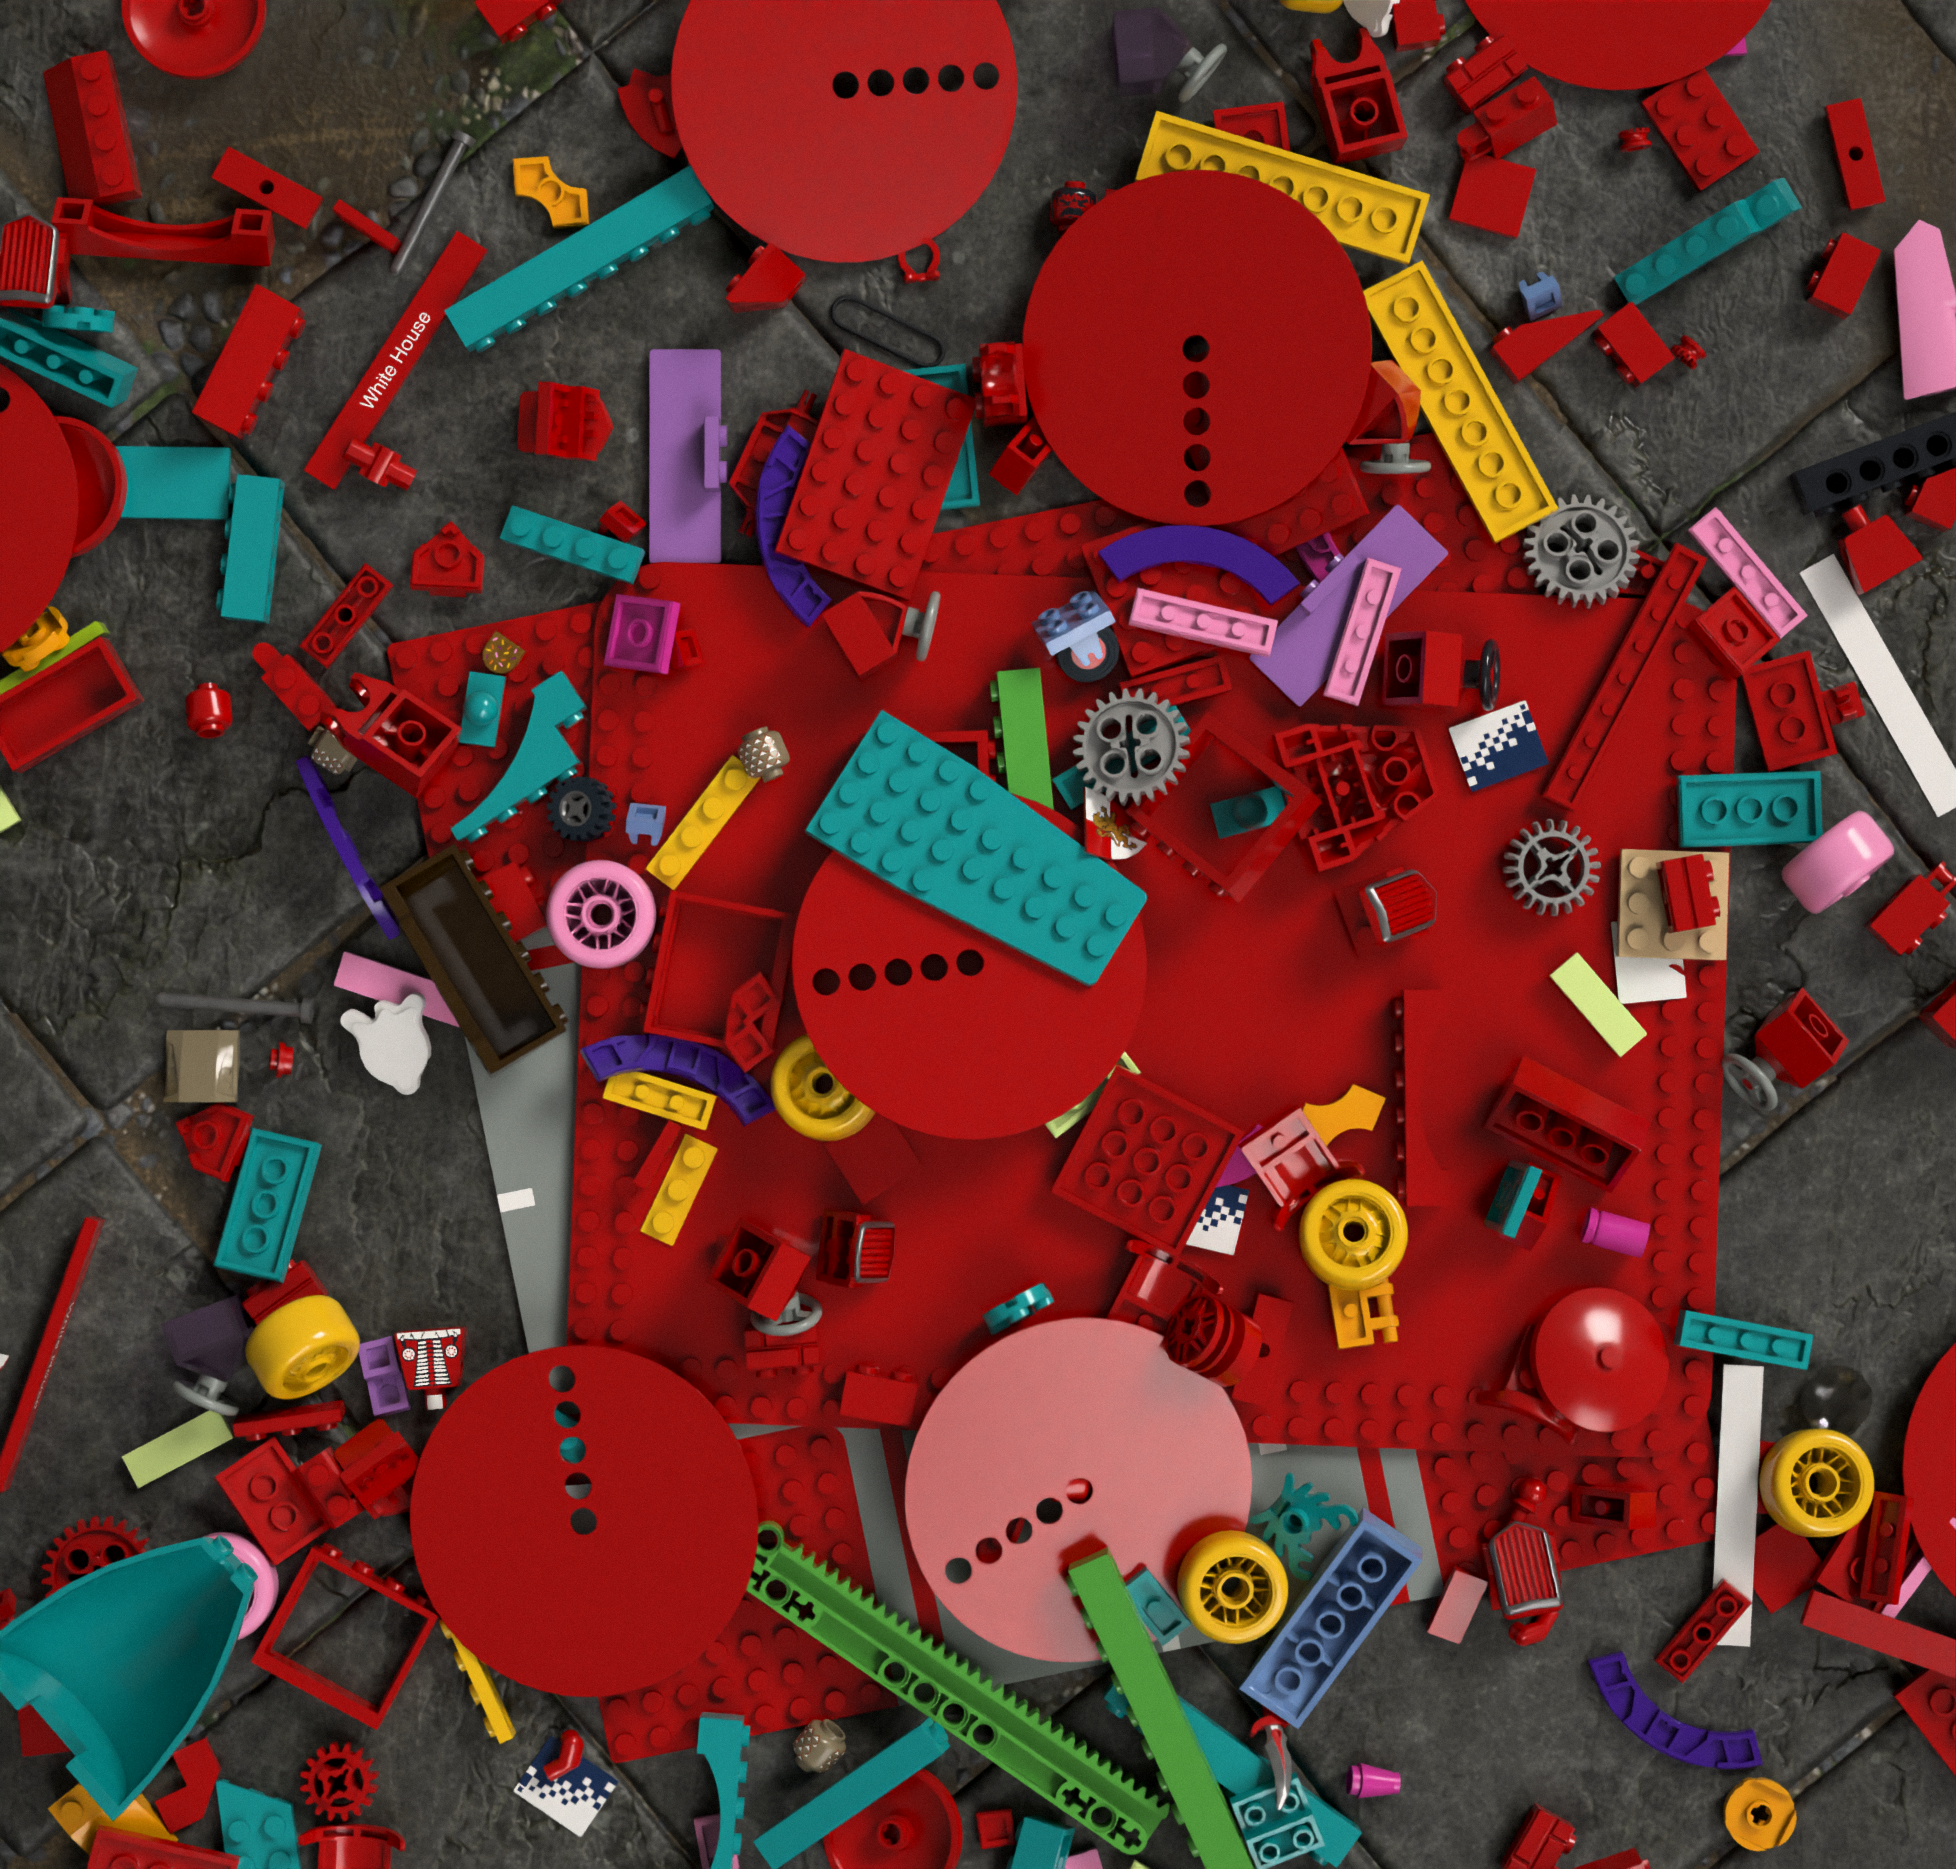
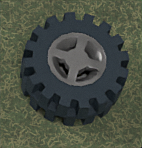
(569, 805)

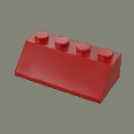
(92, 129)
(249, 363)
(1567, 1124)

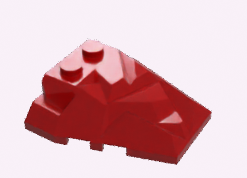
(1362, 777)

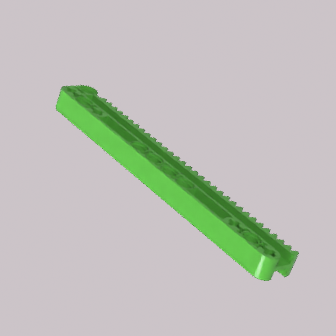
(1020, 1740)

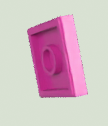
(642, 634)

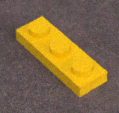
(661, 1098)
(679, 1189)

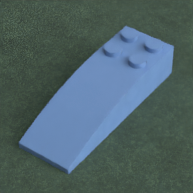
(1331, 1617)

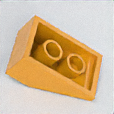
(81, 1815)

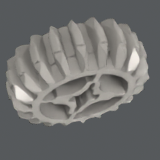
(1562, 879)

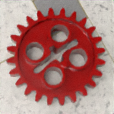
(95, 1542)

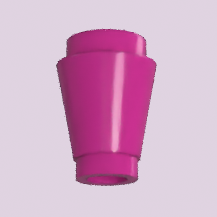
(1371, 1781)

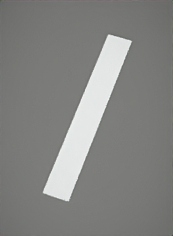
(1883, 682)
(1738, 1488)

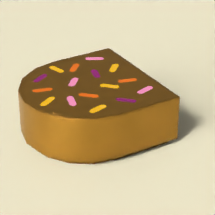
(502, 654)

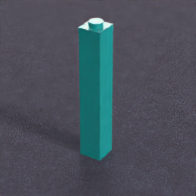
(852, 1793)

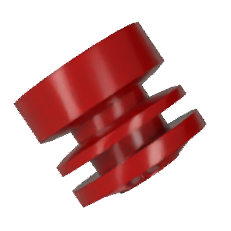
(1213, 1340)

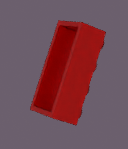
(64, 704)

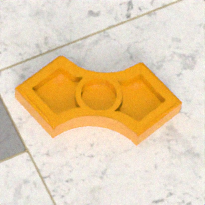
(564, 203)
(1353, 1110)

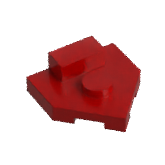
(448, 565)
(216, 1139)

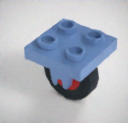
(1080, 637)

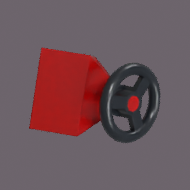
(1433, 671)

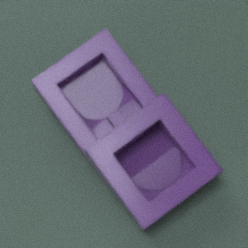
(384, 1377)

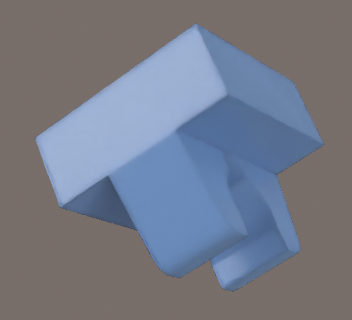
(1540, 297)
(645, 820)

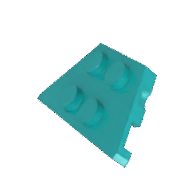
(258, 1828)

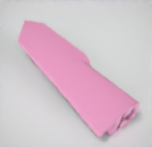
(1925, 313)

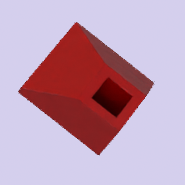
(767, 283)

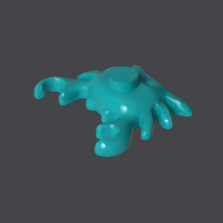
(1296, 1517)

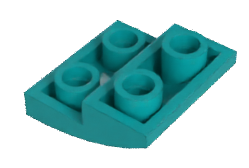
(1275, 1833)

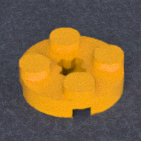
(39, 641)
(1751, 1794)

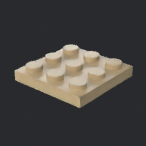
(1641, 912)

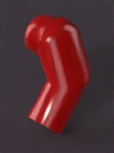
(569, 1756)

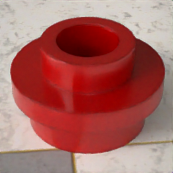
(281, 1060)

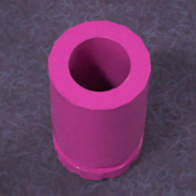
(1614, 1232)

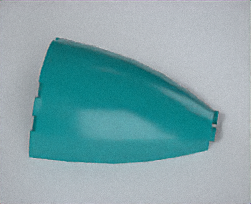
(129, 1660)

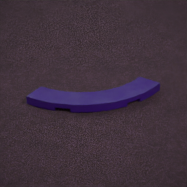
(773, 498)
(1201, 547)
(342, 841)
(685, 1059)
(1664, 1732)

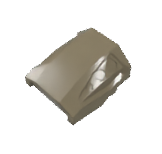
(202, 1065)

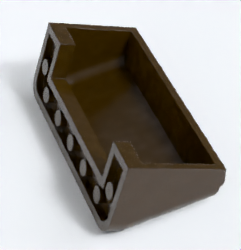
(474, 959)

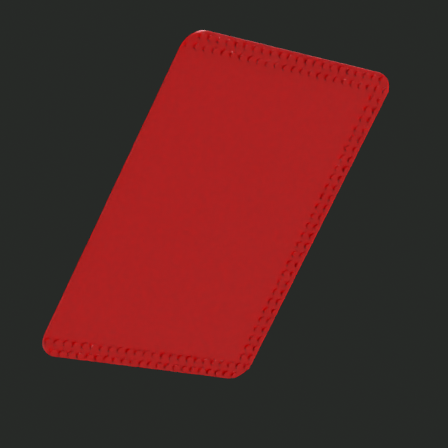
(1236, 1015)

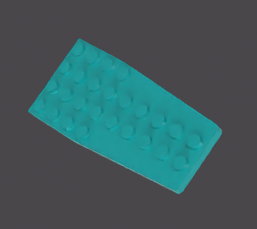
(974, 852)

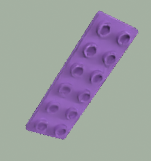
(685, 455)
(1311, 634)

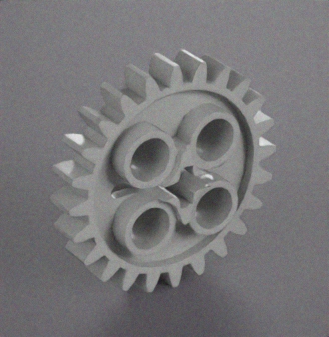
(1606, 534)
(1100, 751)

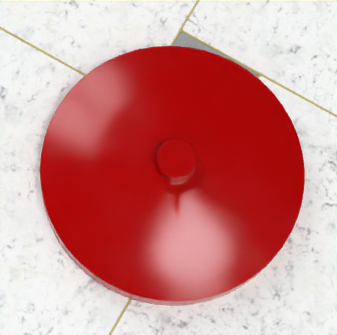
(194, 35)
(100, 482)
(1599, 1360)
(903, 1829)

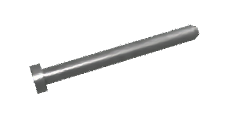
(422, 218)
(303, 1010)

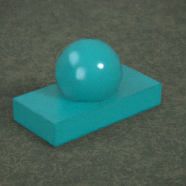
(482, 709)
(1247, 812)

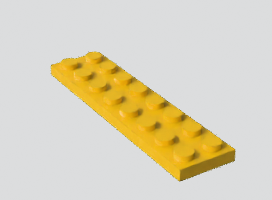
(1352, 205)
(1459, 402)

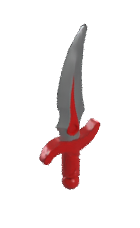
(1277, 1752)

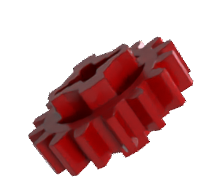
(329, 1772)

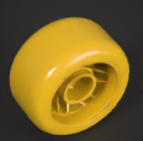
(800, 1105)
(1349, 1263)
(302, 1347)
(1842, 1478)
(1248, 1609)

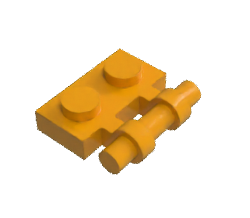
(1352, 1315)

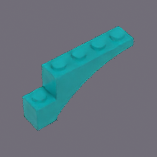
(1708, 241)
(539, 761)

